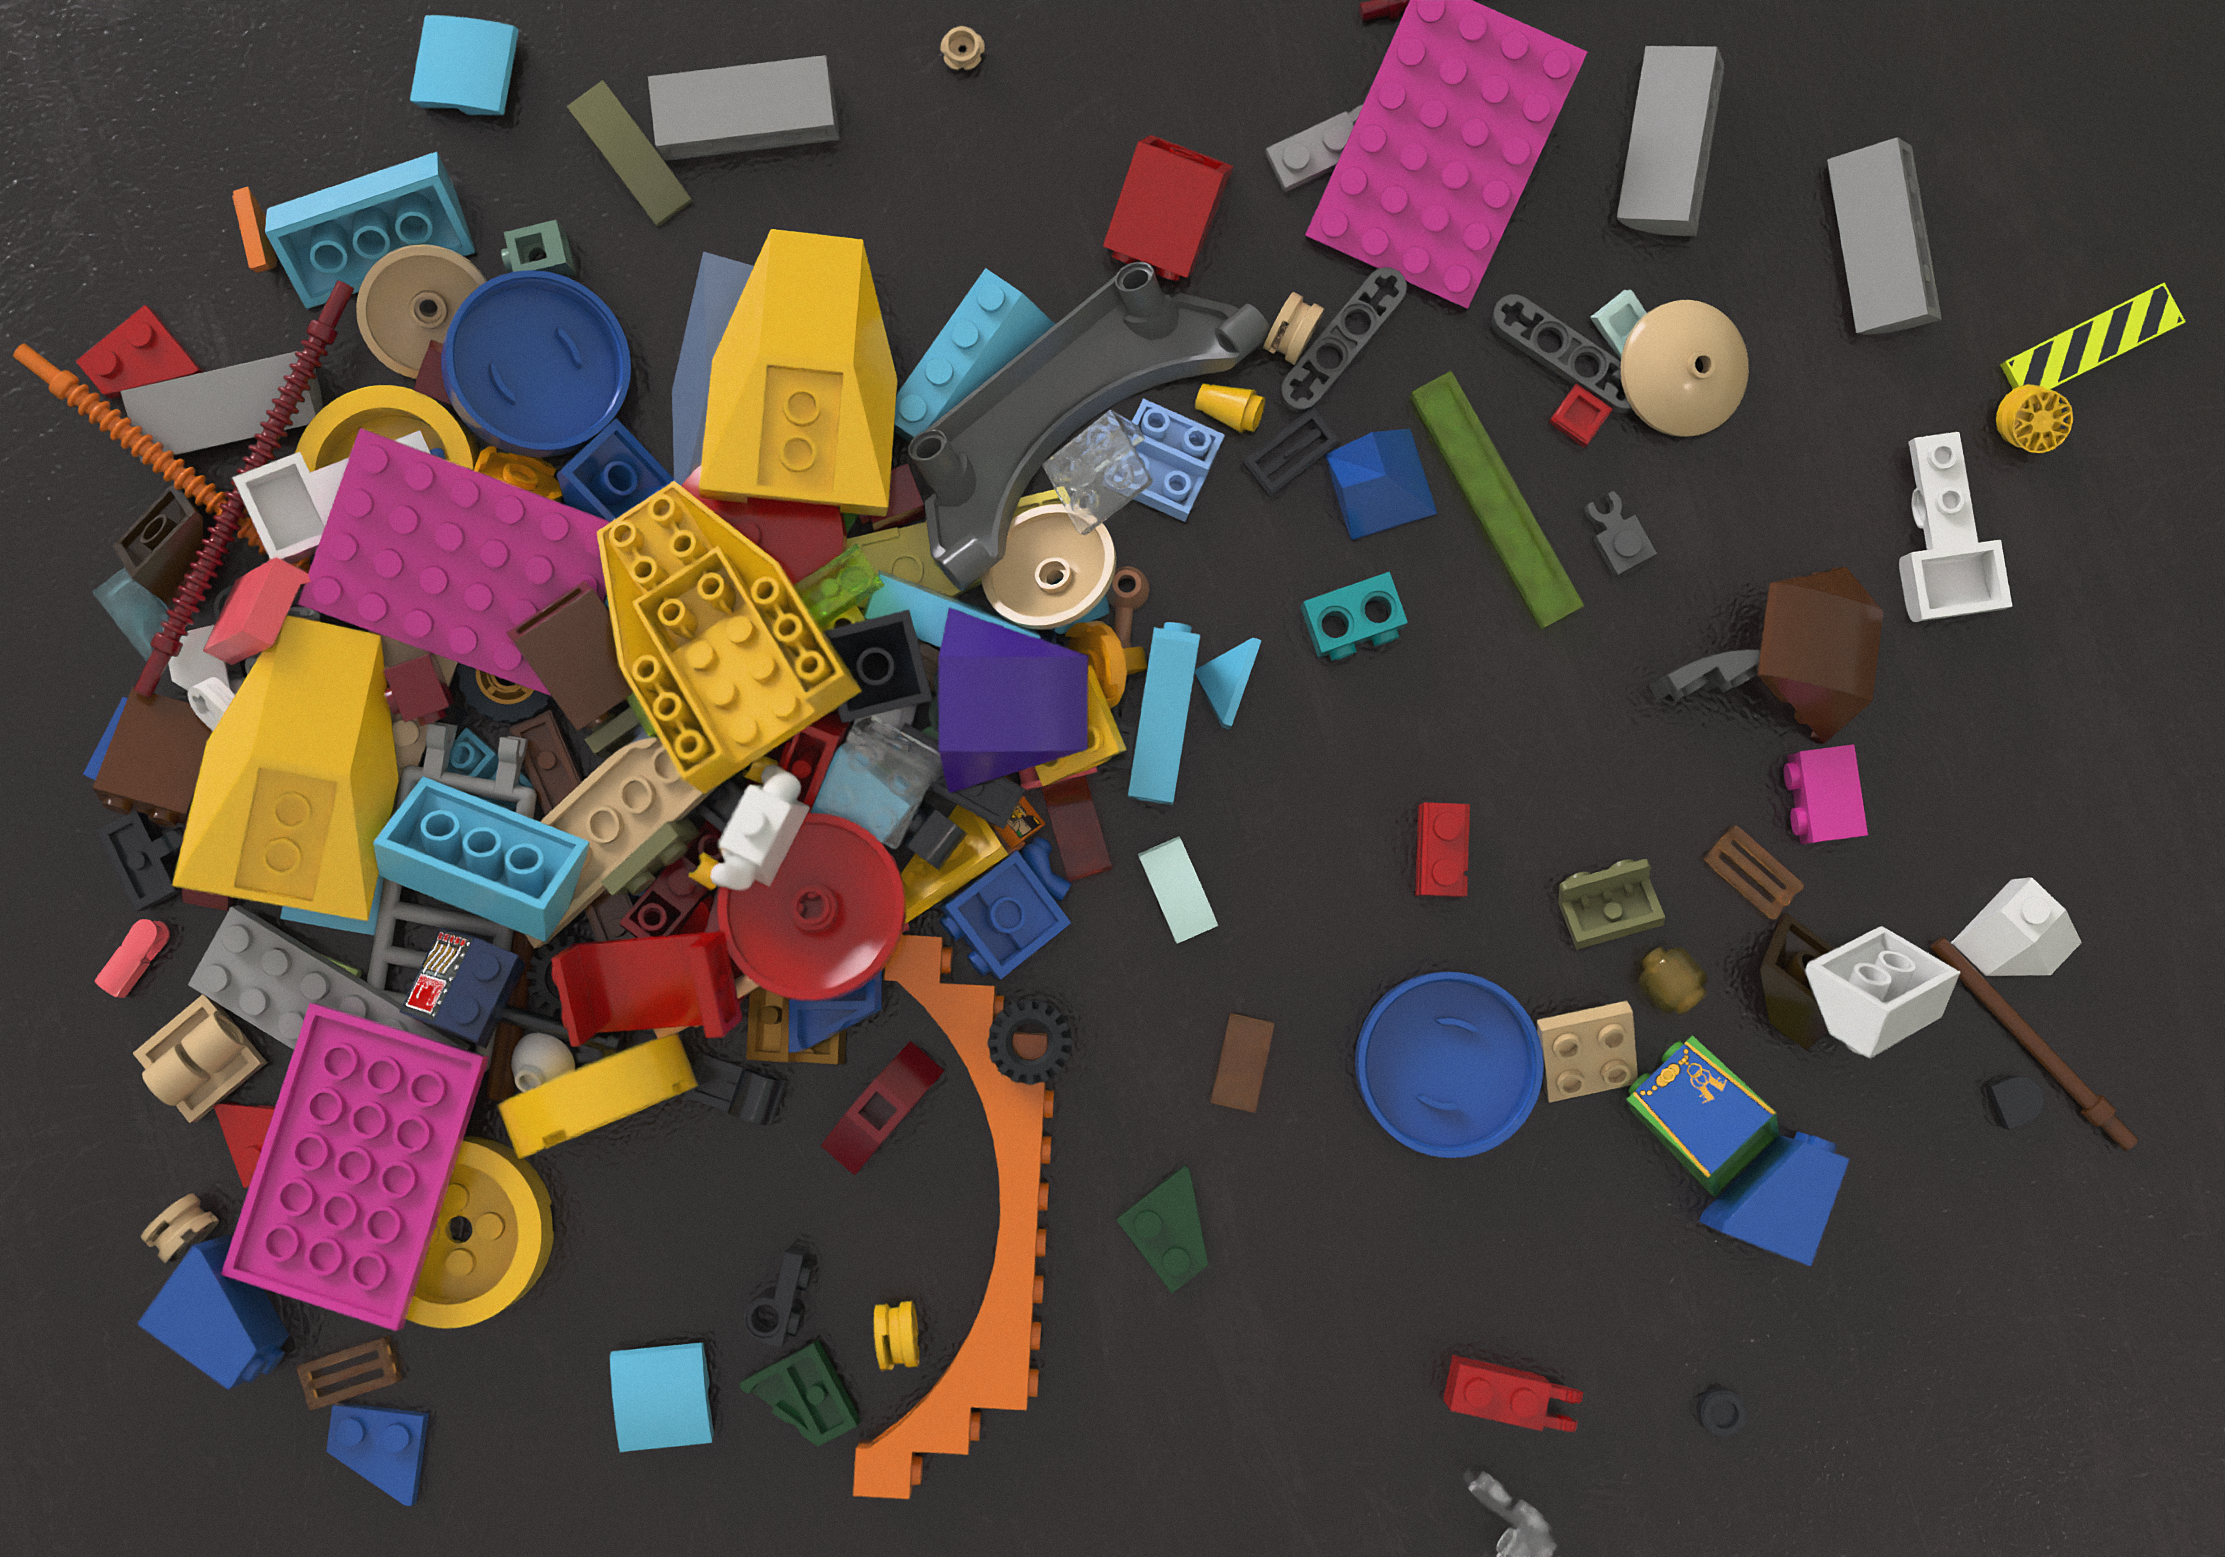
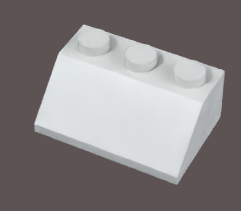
(1879, 990)

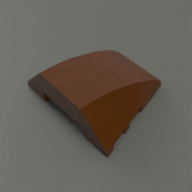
(1821, 648)

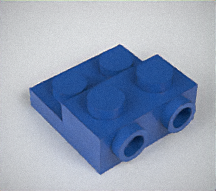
(1003, 917)

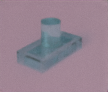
(133, 610)

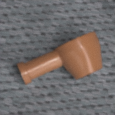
(1126, 602)

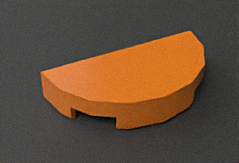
(252, 225)

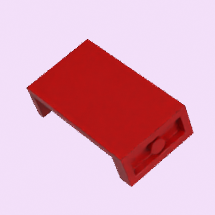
(647, 985)

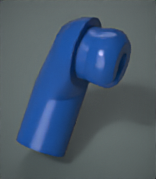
(1037, 858)

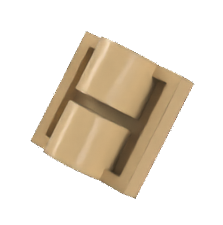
(1588, 1051)
(198, 1059)

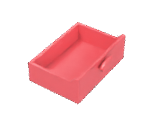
(255, 611)

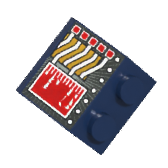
(463, 986)

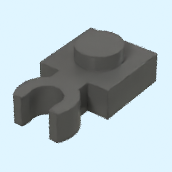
(1622, 541)

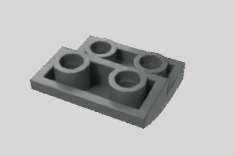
(1719, 670)

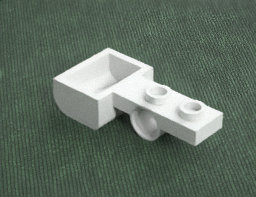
(293, 504)
(1955, 571)

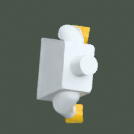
(758, 830)

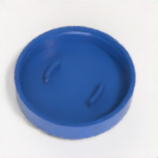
(535, 363)
(1449, 1064)

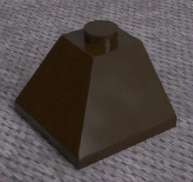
(163, 544)
(1786, 985)

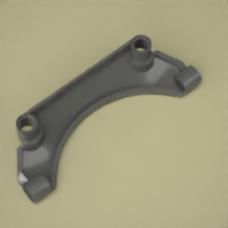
(1094, 357)

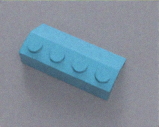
(360, 221)
(976, 342)
(481, 858)

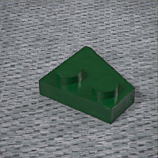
(1168, 1229)
(806, 1394)

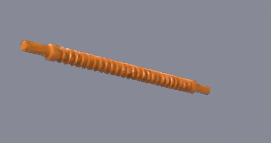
(66, 385)

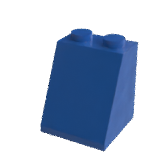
(1782, 1197)
(215, 1319)

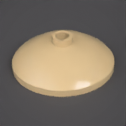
(391, 299)
(1662, 373)
(1038, 551)

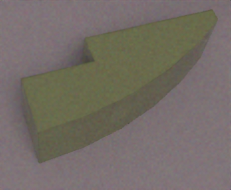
(629, 153)

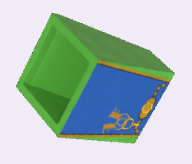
(1703, 1114)

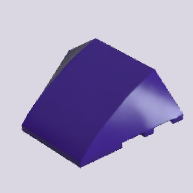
(1006, 701)

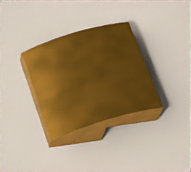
(770, 1034)

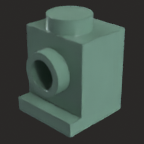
(535, 239)

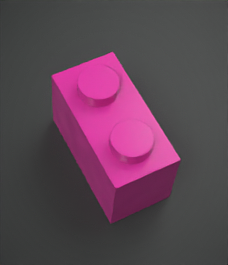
(1825, 794)

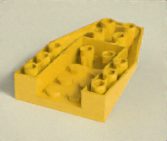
(803, 382)
(713, 637)
(298, 777)

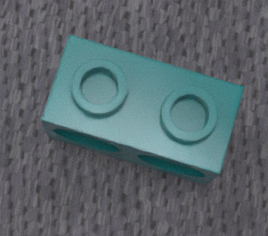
(1349, 605)

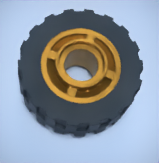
(501, 702)

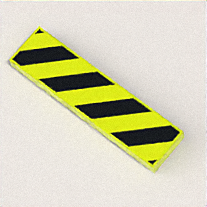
(2095, 340)

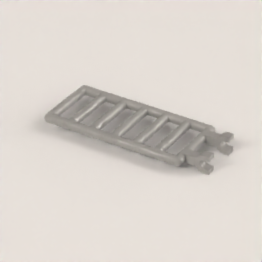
(505, 788)

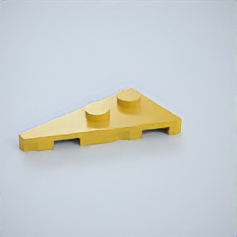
(974, 855)

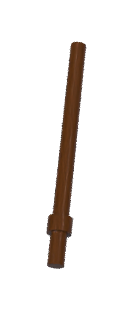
(2094, 1108)

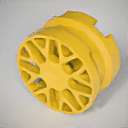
(2032, 418)
(896, 1335)

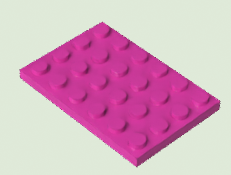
(1445, 144)
(447, 556)
(355, 1166)

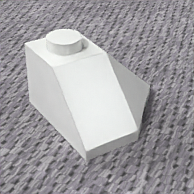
(2019, 933)

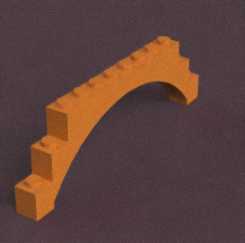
(996, 1355)

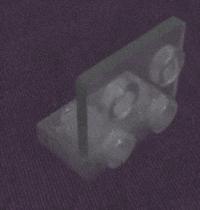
(1099, 471)
(880, 779)
(1531, 1531)

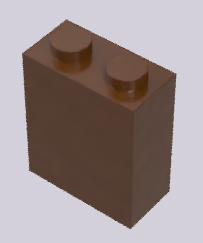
(575, 655)
(153, 759)

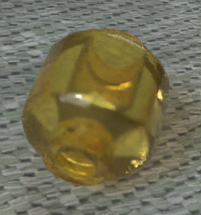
(1673, 980)

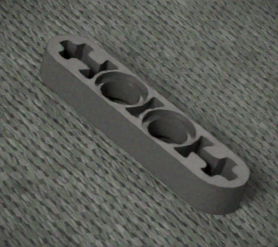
(1345, 342)
(1562, 361)

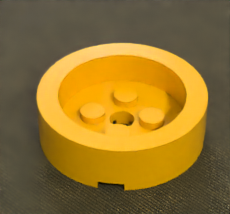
(390, 413)
(597, 1095)
(507, 1244)

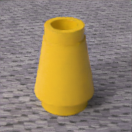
(1231, 405)

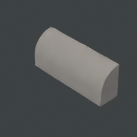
(743, 108)
(1671, 139)
(1884, 238)
(216, 404)

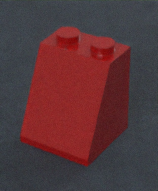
(1166, 207)

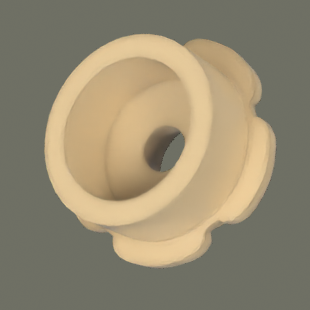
(960, 37)

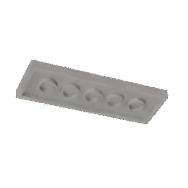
(275, 977)

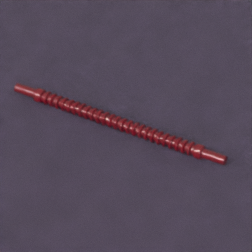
(168, 643)

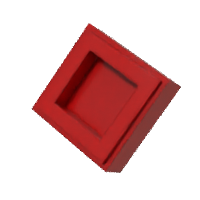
(1580, 415)

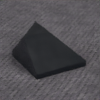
(883, 662)

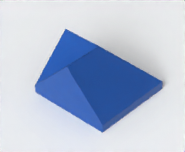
(611, 474)
(1380, 482)

